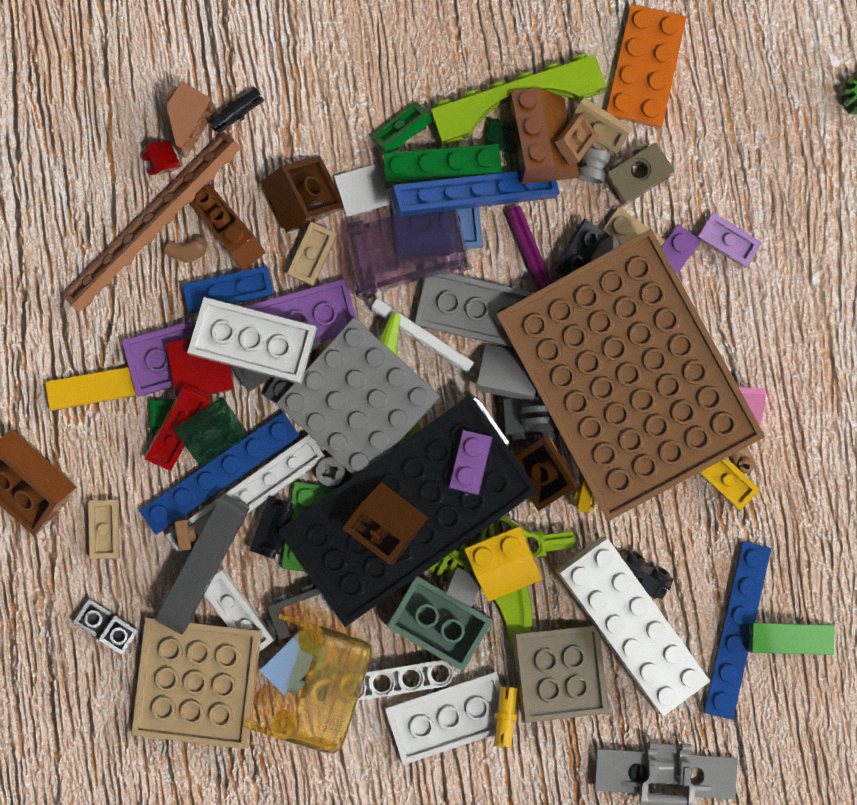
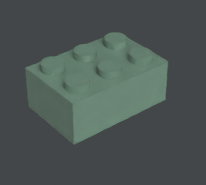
(439, 623)

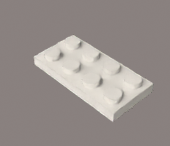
(252, 340)
(445, 718)

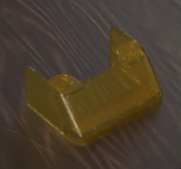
(328, 692)

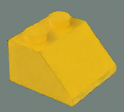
(503, 563)

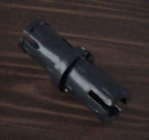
(235, 110)

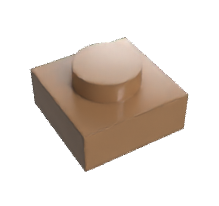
(185, 535)

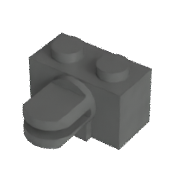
(527, 418)

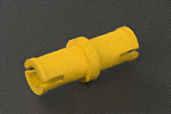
(505, 717)

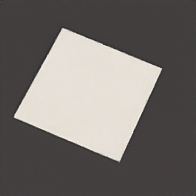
(362, 189)

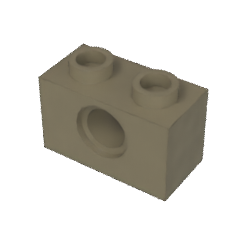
(630, 188)

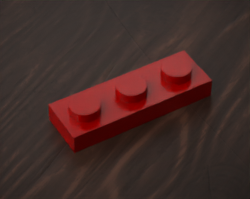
(166, 444)

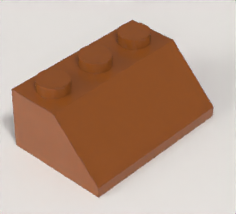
(536, 123)
(30, 484)

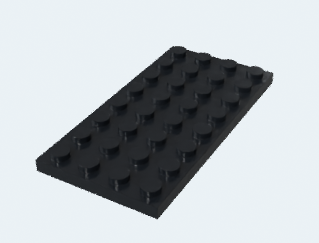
(421, 473)

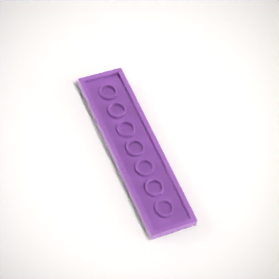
(323, 306)

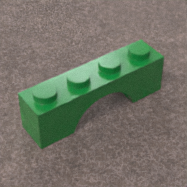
(441, 164)

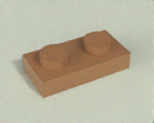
(575, 139)

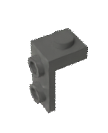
(278, 626)

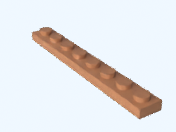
(151, 221)

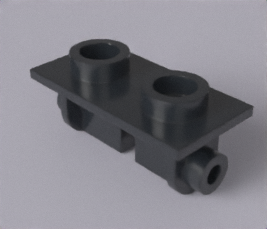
(580, 248)
(274, 517)
(654, 578)

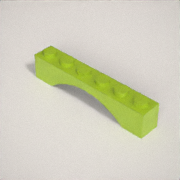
(573, 80)

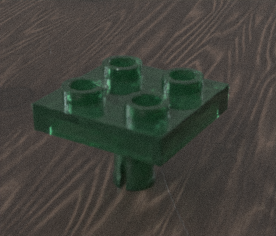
(211, 432)

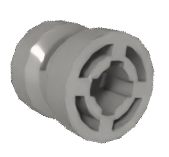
(593, 165)

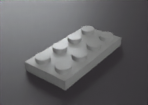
(466, 307)

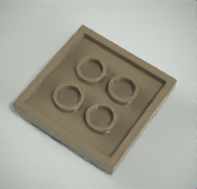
(560, 674)

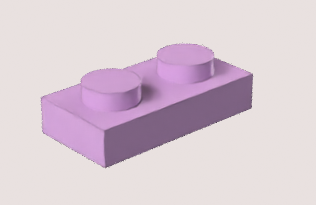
(729, 240)

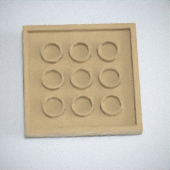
(196, 684)

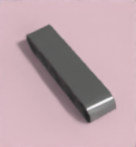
(202, 564)

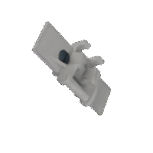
(665, 764)

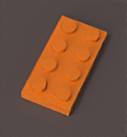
(646, 66)

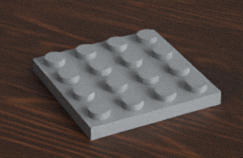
(358, 398)

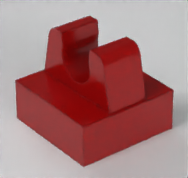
(162, 157)

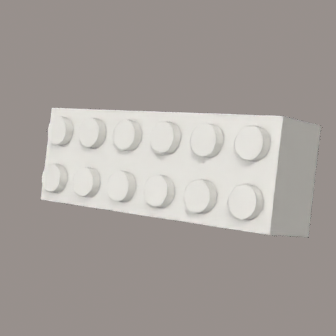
(632, 625)

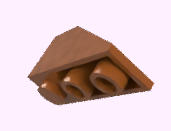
(227, 227)

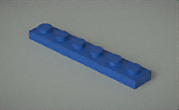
(468, 193)
(219, 473)
(734, 638)

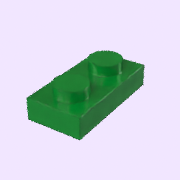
(401, 128)

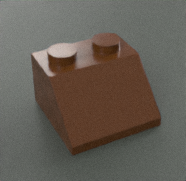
(302, 193)
(546, 472)

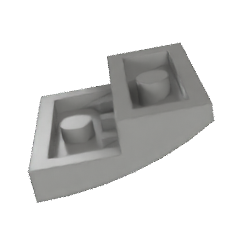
(504, 374)

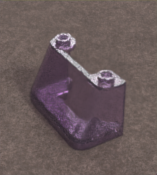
(404, 250)

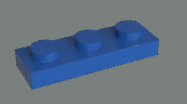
(229, 288)

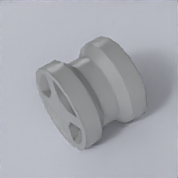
(333, 476)

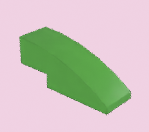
(791, 638)

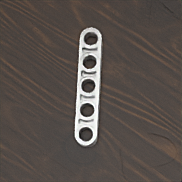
(397, 685)

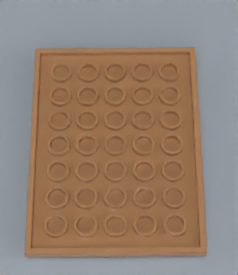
(630, 375)

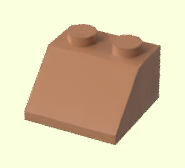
(188, 115)

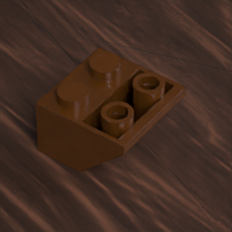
(385, 523)

